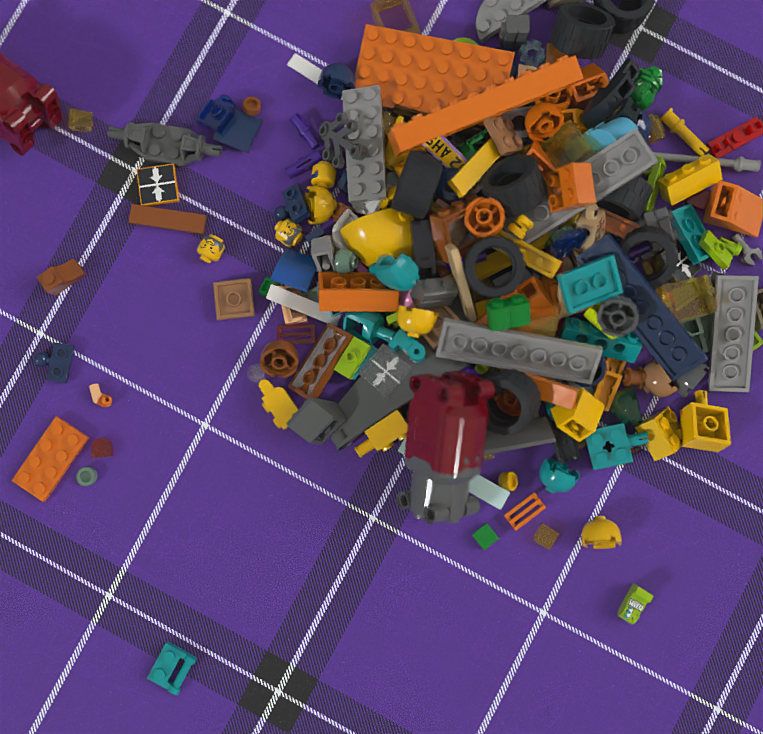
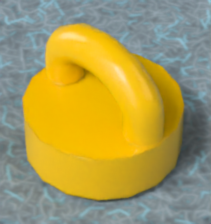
(508, 481)

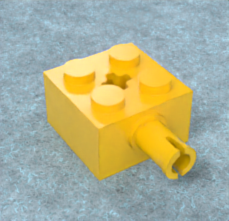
(704, 425)
(384, 433)

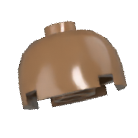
(657, 380)

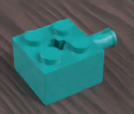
(622, 443)

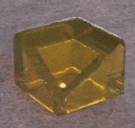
(80, 120)

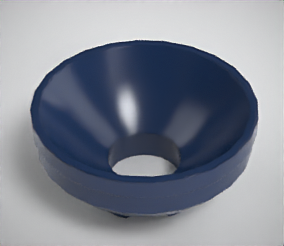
(441, 191)

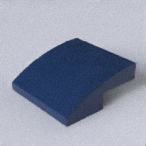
(240, 132)

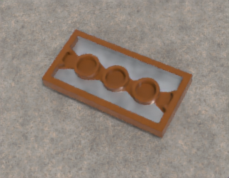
(320, 362)

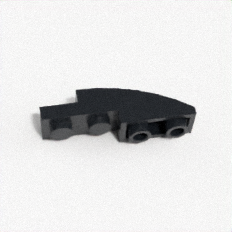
(609, 99)

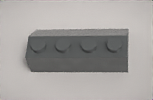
(534, 434)

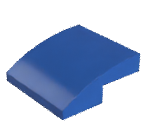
(295, 270)

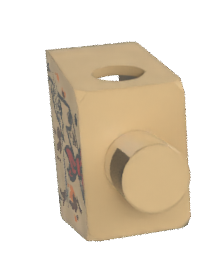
(593, 221)

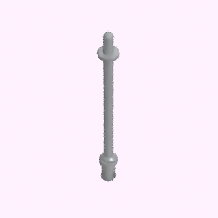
(738, 164)

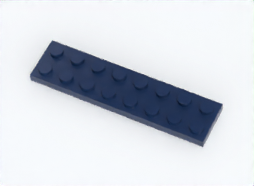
(656, 323)

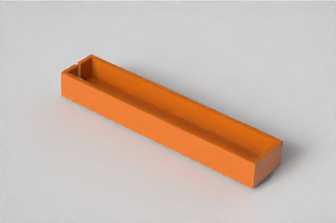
(489, 103)

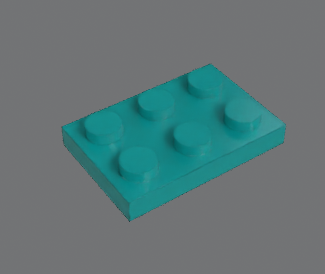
(689, 232)
(590, 283)

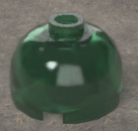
(627, 406)

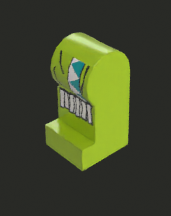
(634, 604)

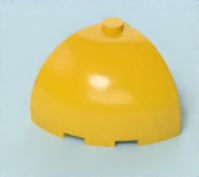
(378, 235)

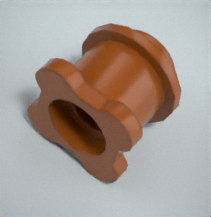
(340, 210)
(633, 377)

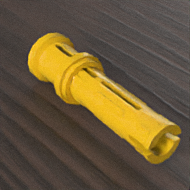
(677, 126)

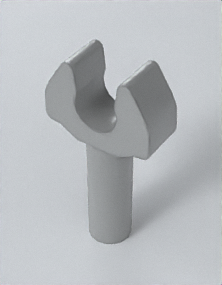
(747, 251)

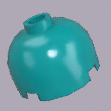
(557, 476)

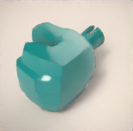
(395, 273)
(372, 325)

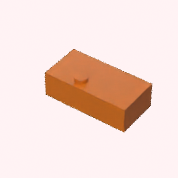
(355, 293)

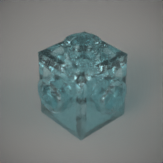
(533, 60)

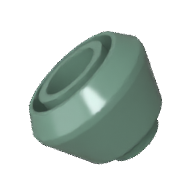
(345, 261)

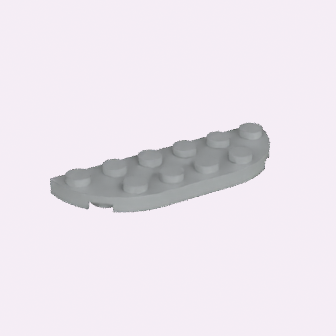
(495, 11)

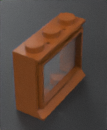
(449, 227)

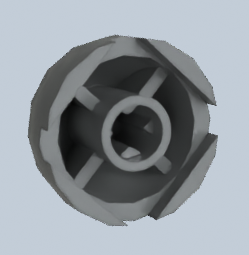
(618, 316)
(690, 380)

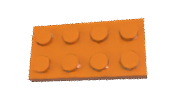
(50, 459)

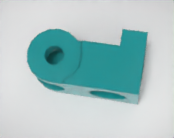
(408, 346)

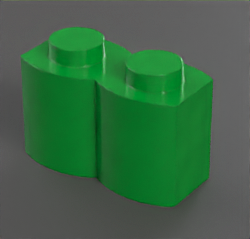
(508, 312)

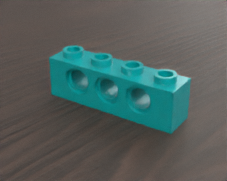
(582, 331)

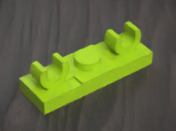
(654, 174)

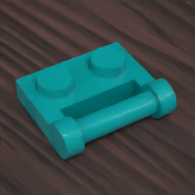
(167, 663)

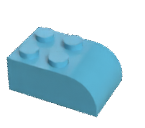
(608, 133)

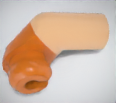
(98, 397)

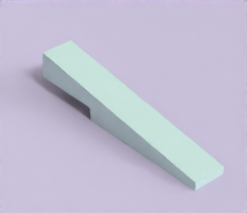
(481, 488)

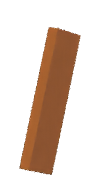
(167, 219)

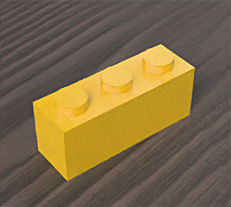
(690, 179)

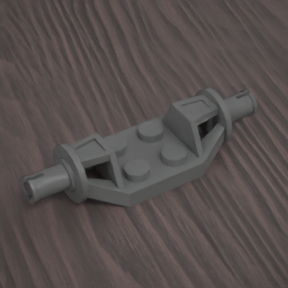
(164, 143)

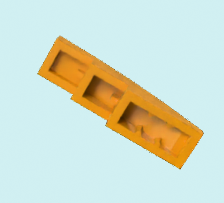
(608, 386)

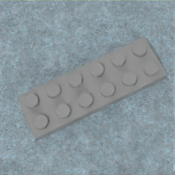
(366, 177)
(733, 333)

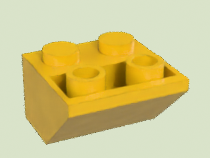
(582, 419)
(662, 432)

